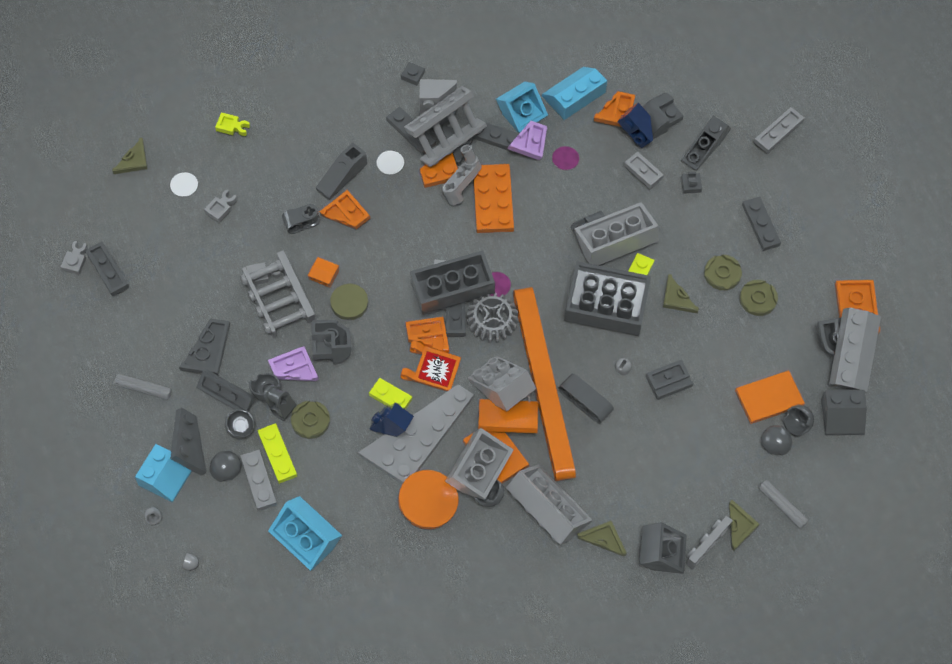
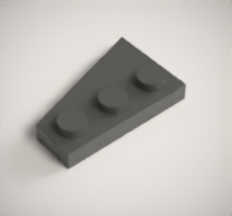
(208, 349)
(187, 443)

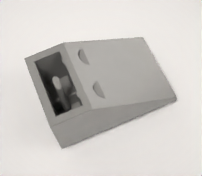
(502, 382)

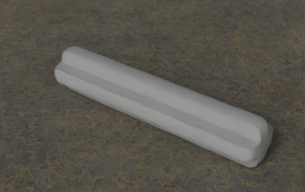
(143, 386)
(786, 506)

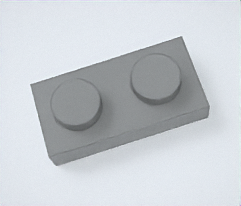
(643, 170)

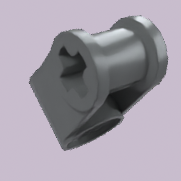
(300, 219)
(279, 402)

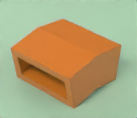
(323, 272)

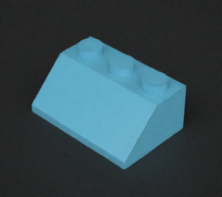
(576, 91)
(304, 532)

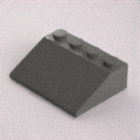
(607, 298)

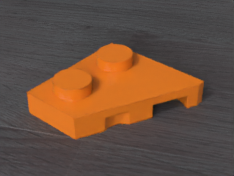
(346, 211)

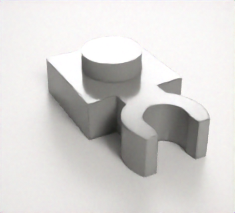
(220, 207)
(74, 260)
(252, 268)

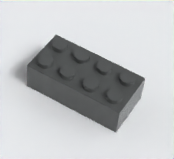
(452, 282)

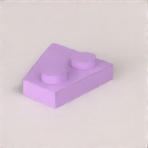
(530, 141)
(293, 366)

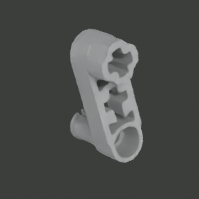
(462, 176)

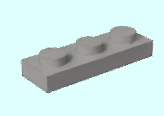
(779, 130)
(258, 480)
(708, 542)

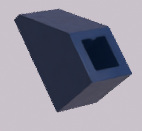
(637, 124)
(391, 420)

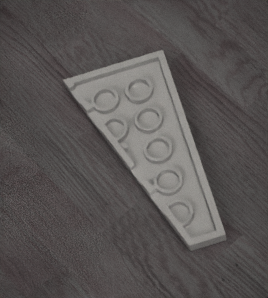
(410, 450)

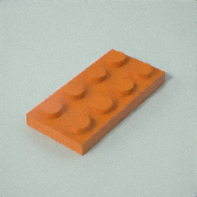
(493, 199)

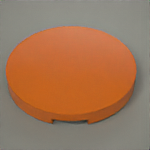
(427, 499)

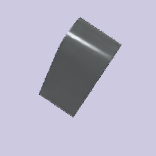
(586, 398)

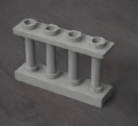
(432, 118)
(297, 294)

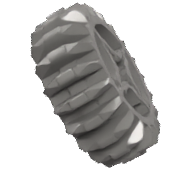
(492, 327)

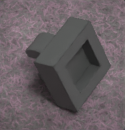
(691, 182)

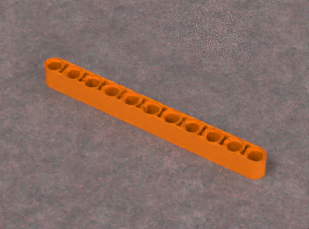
(544, 381)

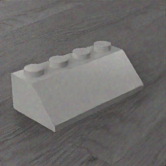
(617, 234)
(855, 349)
(548, 503)

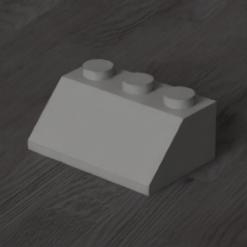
(434, 91)
(479, 464)

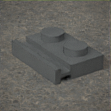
(669, 379)

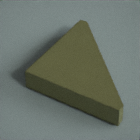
(133, 160)
(677, 298)
(742, 525)
(604, 537)

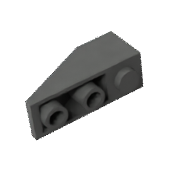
(706, 143)
(342, 170)

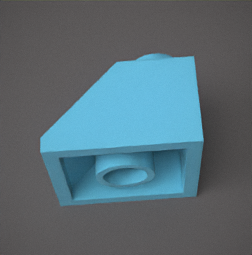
(522, 105)
(162, 474)

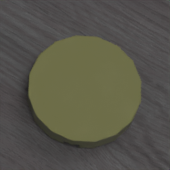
(722, 272)
(758, 297)
(349, 301)
(310, 419)

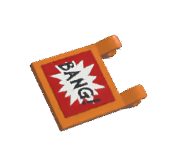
(434, 368)

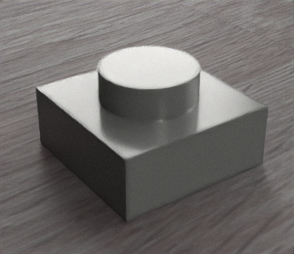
(412, 73)

